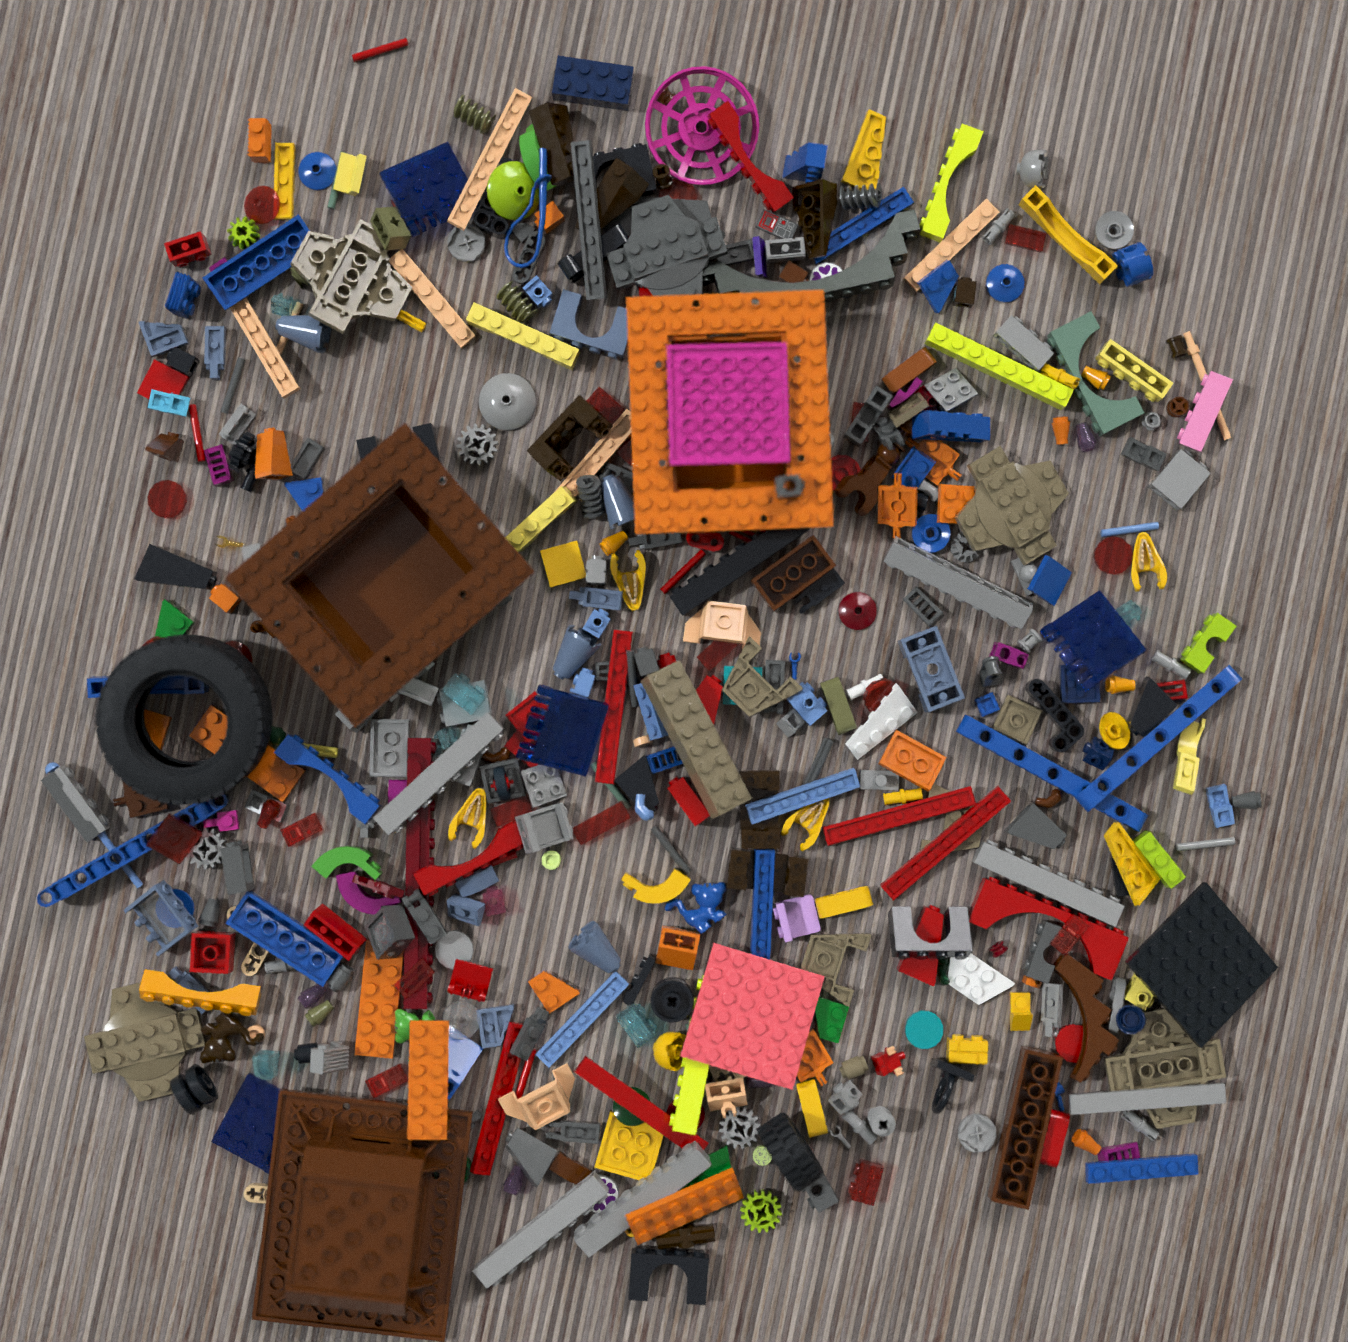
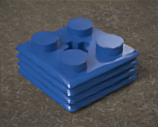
(182, 295)

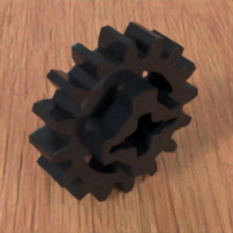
(242, 452)

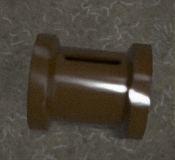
(663, 179)
(1176, 347)

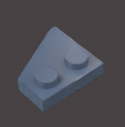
(162, 337)
(494, 1024)

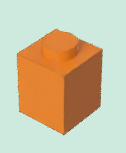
(553, 217)
(225, 598)

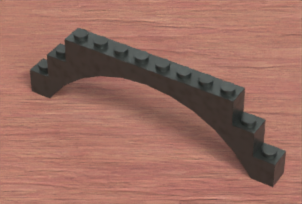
(867, 275)

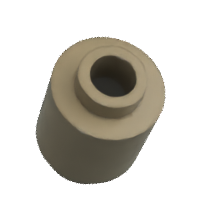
(853, 1067)

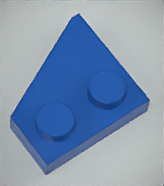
(938, 284)
(305, 491)

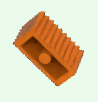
(259, 140)

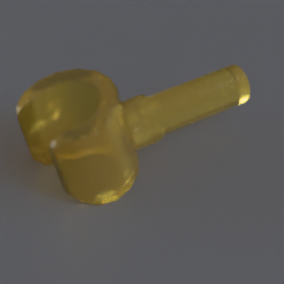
(228, 542)

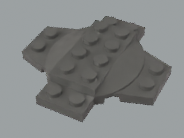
(666, 250)

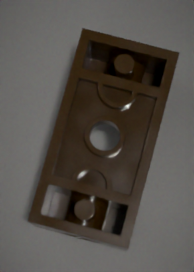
(560, 433)
(766, 832)
(789, 872)

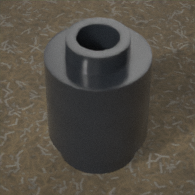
(303, 1052)

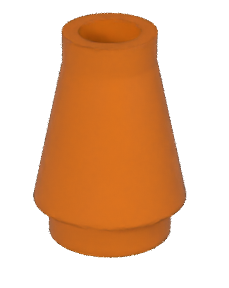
(1061, 429)
(1084, 1141)

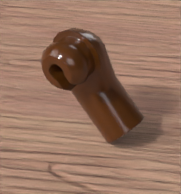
(499, 756)
(1051, 801)

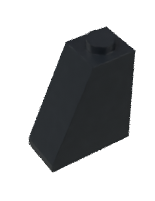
(1149, 708)
(638, 780)

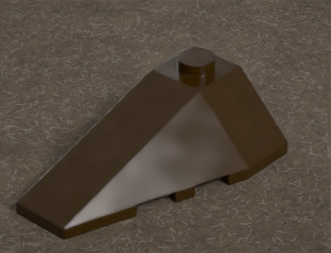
(618, 191)
(816, 209)

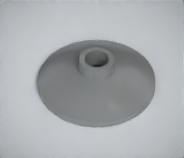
(1120, 223)

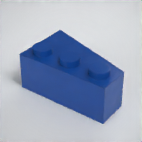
(806, 164)

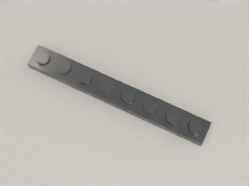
(588, 220)

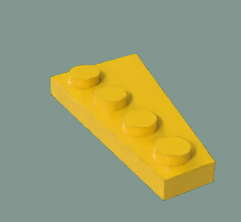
(866, 153)

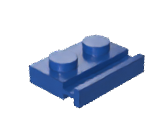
(914, 467)

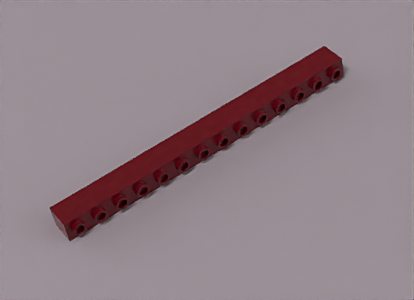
(418, 855)

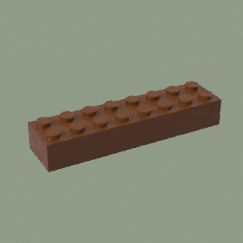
(1025, 1127)

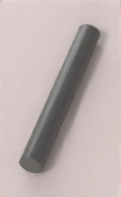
(232, 385)
(632, 677)
(670, 849)

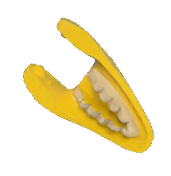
(1147, 559)
(630, 582)
(472, 814)
(809, 817)

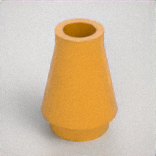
(1096, 377)
(612, 543)
(1118, 684)

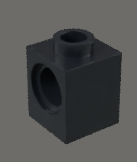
(182, 361)

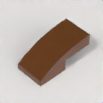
(569, 1169)

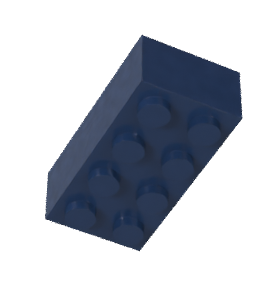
(593, 83)

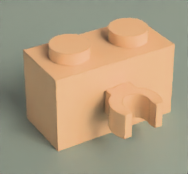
(726, 1095)

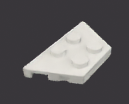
(976, 979)

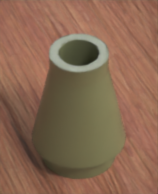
(319, 1013)

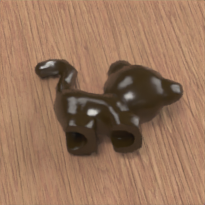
(218, 1047)

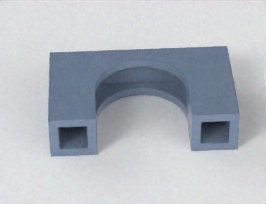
(565, 329)

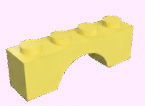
(538, 520)

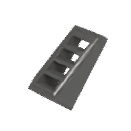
(930, 623)

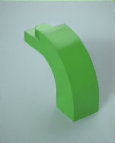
(530, 154)
(332, 859)

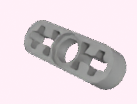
(1115, 1003)

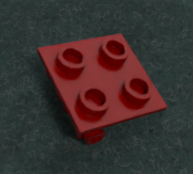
(470, 980)

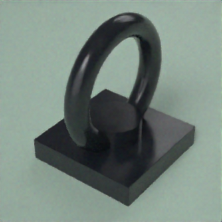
(945, 1087)

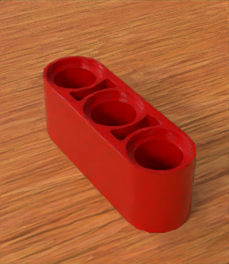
(1054, 1138)

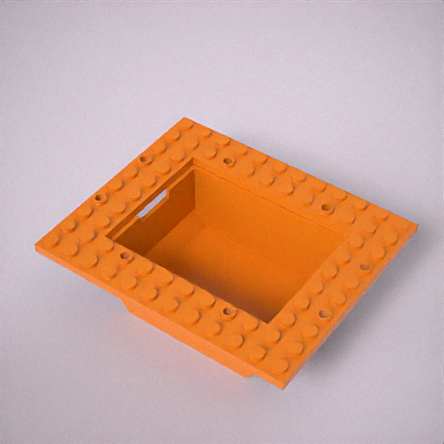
(729, 494)

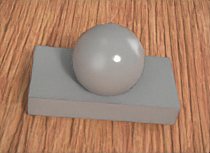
(1024, 573)

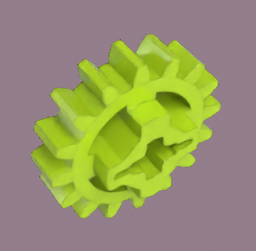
(765, 1200)

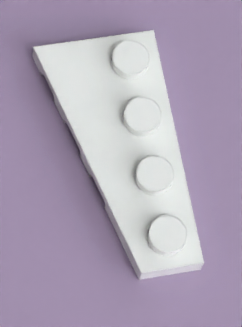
(888, 717)

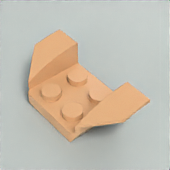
(721, 623)
(543, 1103)

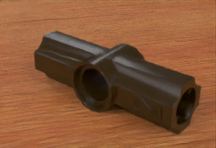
(686, 1236)

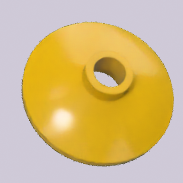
(1114, 730)

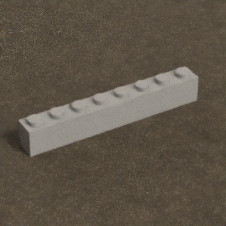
(958, 582)
(435, 777)
(1047, 883)
(660, 1183)
(540, 1229)

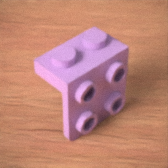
(796, 917)

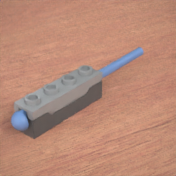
(81, 810)

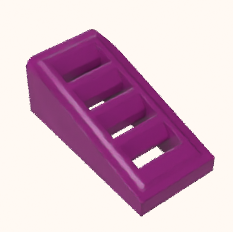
(224, 479)
(1106, 1153)

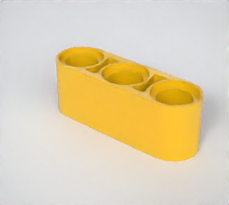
(843, 902)
(812, 1108)

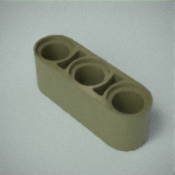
(838, 705)

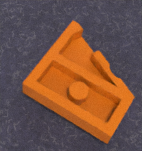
(552, 991)

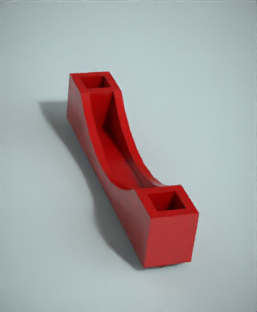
(726, 123)
(433, 876)

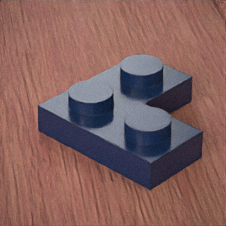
(1071, 689)

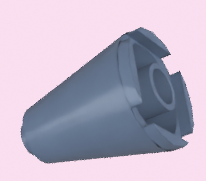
(304, 331)
(617, 500)
(574, 652)
(595, 948)

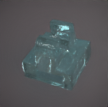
(281, 306)
(1129, 611)
(446, 737)

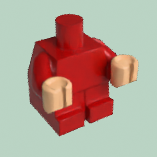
(888, 1062)

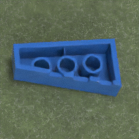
(950, 426)

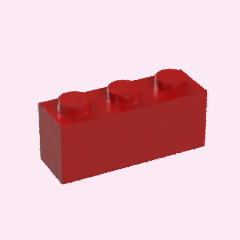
(335, 931)

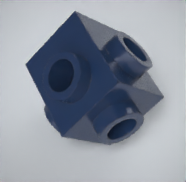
(1097, 753)

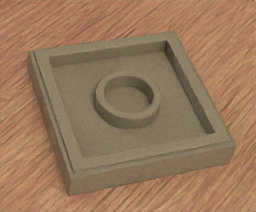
(907, 409)
(1016, 720)

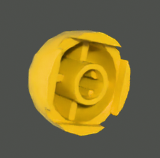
(668, 1050)

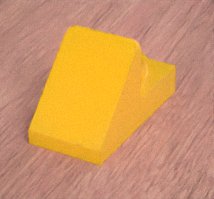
(1020, 1011)

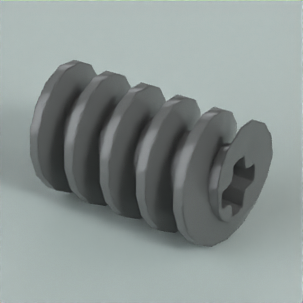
(861, 198)
(590, 496)

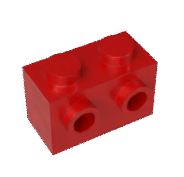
(187, 249)

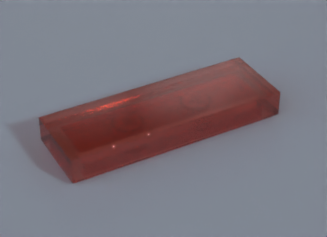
(601, 822)

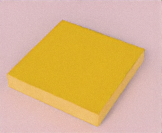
(563, 564)

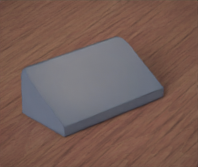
(465, 909)

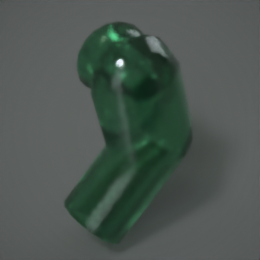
(942, 969)

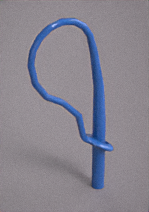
(541, 182)

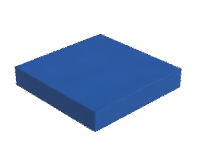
(1049, 580)

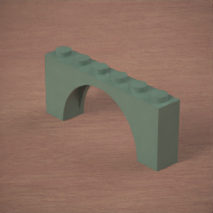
(1104, 413)

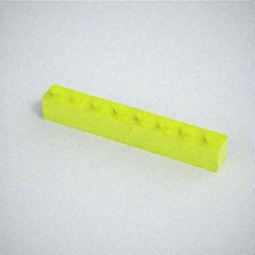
(998, 366)
(691, 1092)

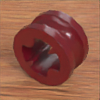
(998, 949)

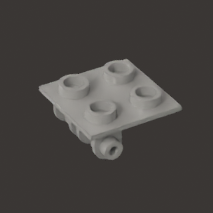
(951, 390)
(542, 784)

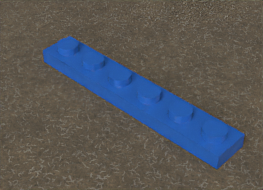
(866, 222)
(762, 902)
(1141, 1168)

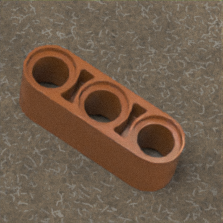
(909, 370)

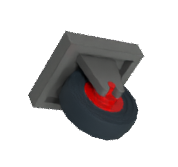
(502, 780)

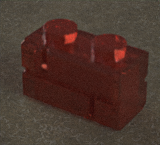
(866, 1182)

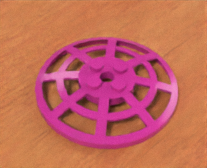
(691, 116)

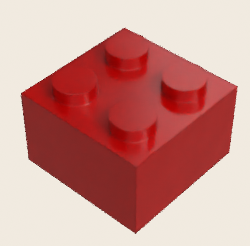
(212, 952)

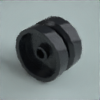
(667, 1010)
(194, 1089)

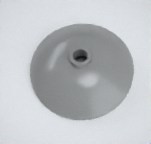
(514, 413)

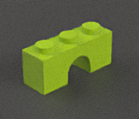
(1196, 655)
(1159, 859)

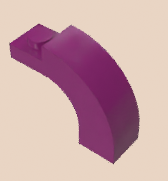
(358, 898)

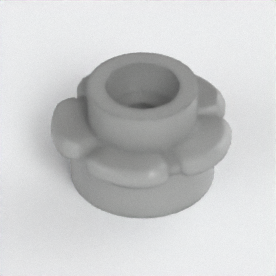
(1156, 420)

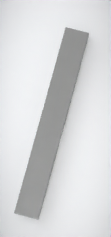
(1147, 1098)

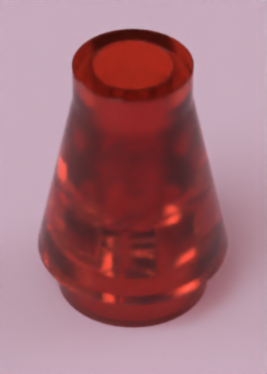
(268, 813)

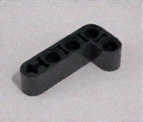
(493, 220)
(612, 240)
(1052, 711)

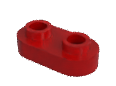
(704, 541)

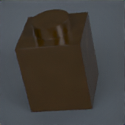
(964, 292)

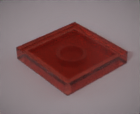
(174, 838)

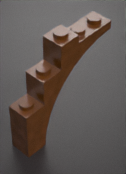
(1093, 1013)

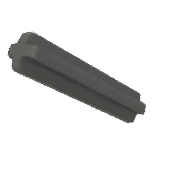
(819, 760)

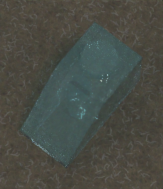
(266, 1064)

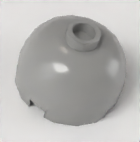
(1033, 168)

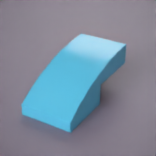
(168, 403)

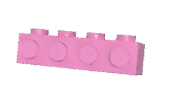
(1205, 411)

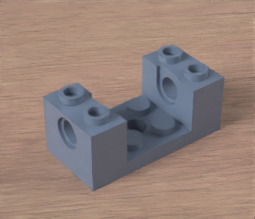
(921, 651)

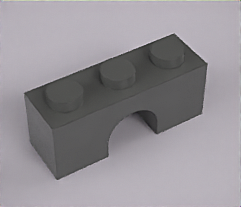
(867, 416)
(1036, 966)

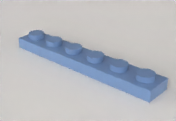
(802, 795)
(582, 1019)

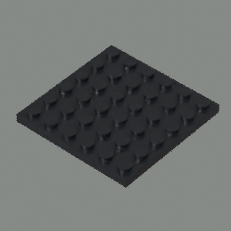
(1201, 964)

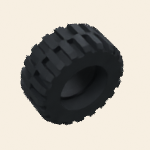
(790, 1152)

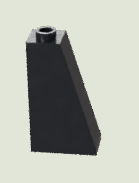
(170, 569)

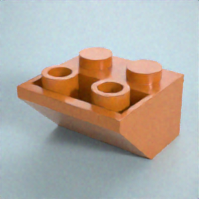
(677, 947)

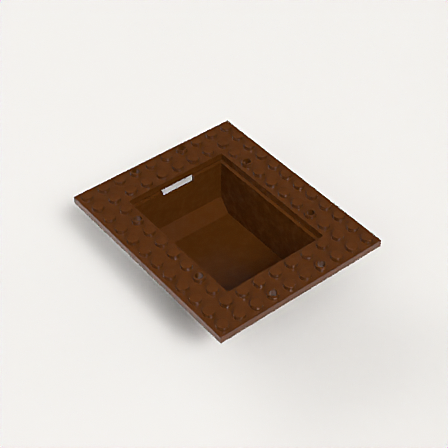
(380, 575)
(360, 1218)

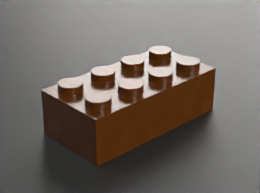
(793, 573)

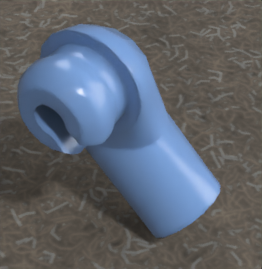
(640, 808)

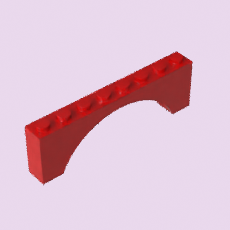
(996, 901)

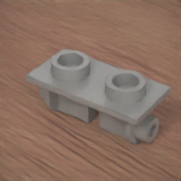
(237, 424)

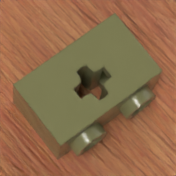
(390, 228)

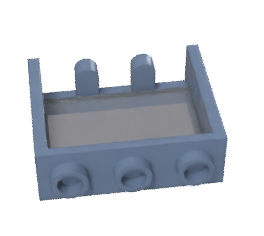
(163, 916)

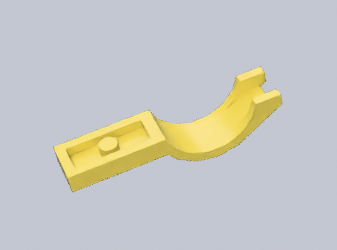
(1187, 761)

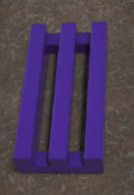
(759, 257)

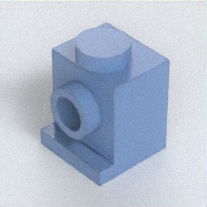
(539, 300)
(591, 628)
(583, 682)

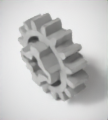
(469, 449)
(206, 856)
(733, 1131)

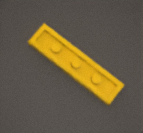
(284, 179)

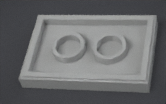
(389, 747)

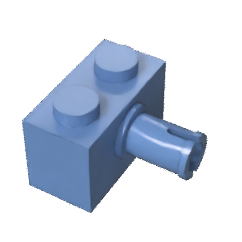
(807, 704)

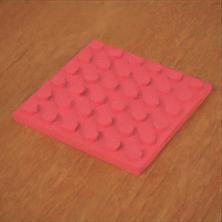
(752, 1016)

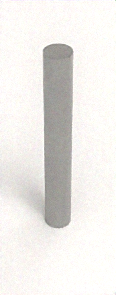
(1205, 844)

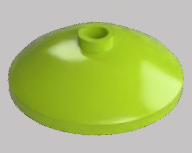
(503, 191)

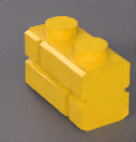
(967, 1050)

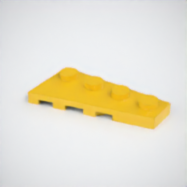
(1131, 863)

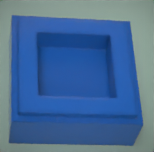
(987, 704)

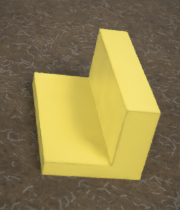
(349, 173)

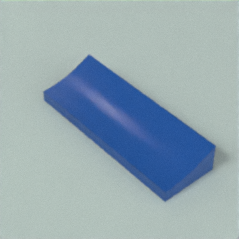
(257, 264)
(284, 937)

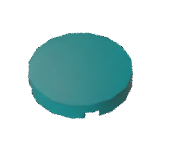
(924, 1029)

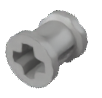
(1030, 641)

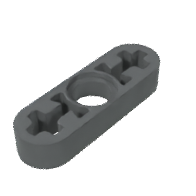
(528, 273)

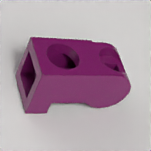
(1009, 655)

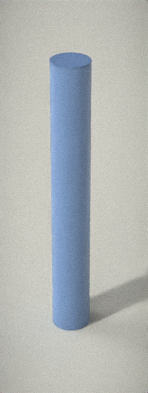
(1129, 529)

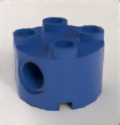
(1133, 264)

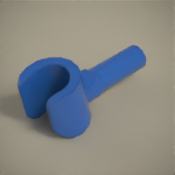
(794, 665)
(1059, 1090)

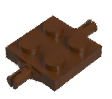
(138, 804)

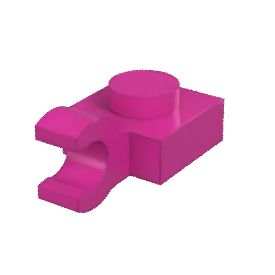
(225, 821)

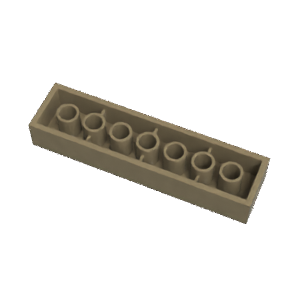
(695, 739)

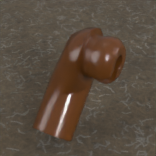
(259, 626)

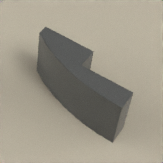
(1143, 454)
(256, 800)

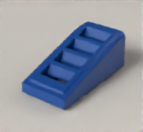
(669, 765)

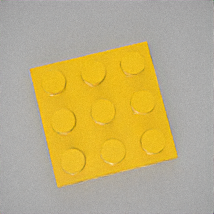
(628, 1149)

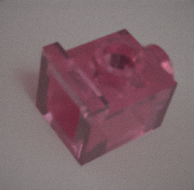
(500, 906)

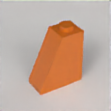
(272, 456)

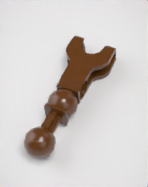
(872, 474)

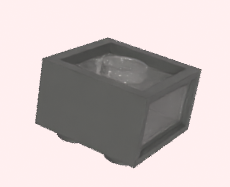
(389, 932)

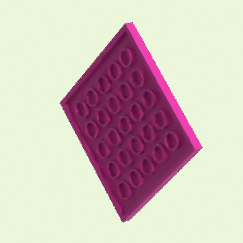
(728, 404)

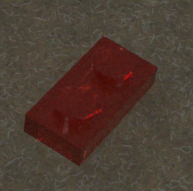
(715, 653)

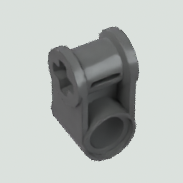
(990, 672)

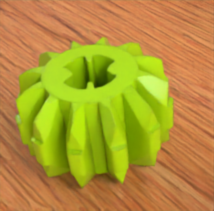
(246, 226)

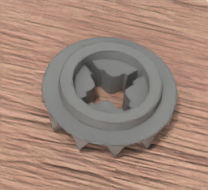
(957, 548)

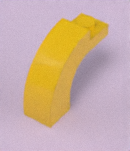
(659, 893)

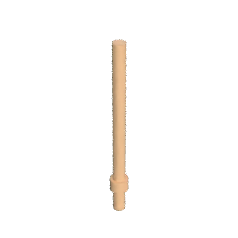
(1193, 352)

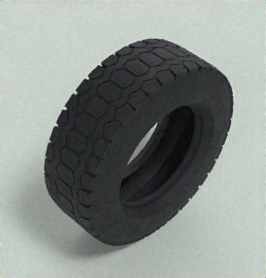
(135, 755)

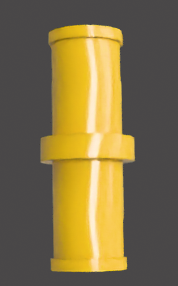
(1060, 376)
(902, 796)

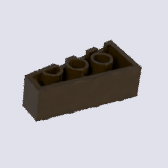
(555, 134)

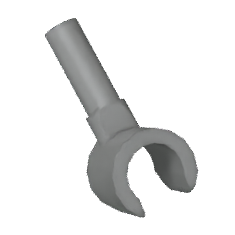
(840, 1137)

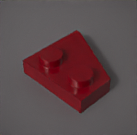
(379, 887)

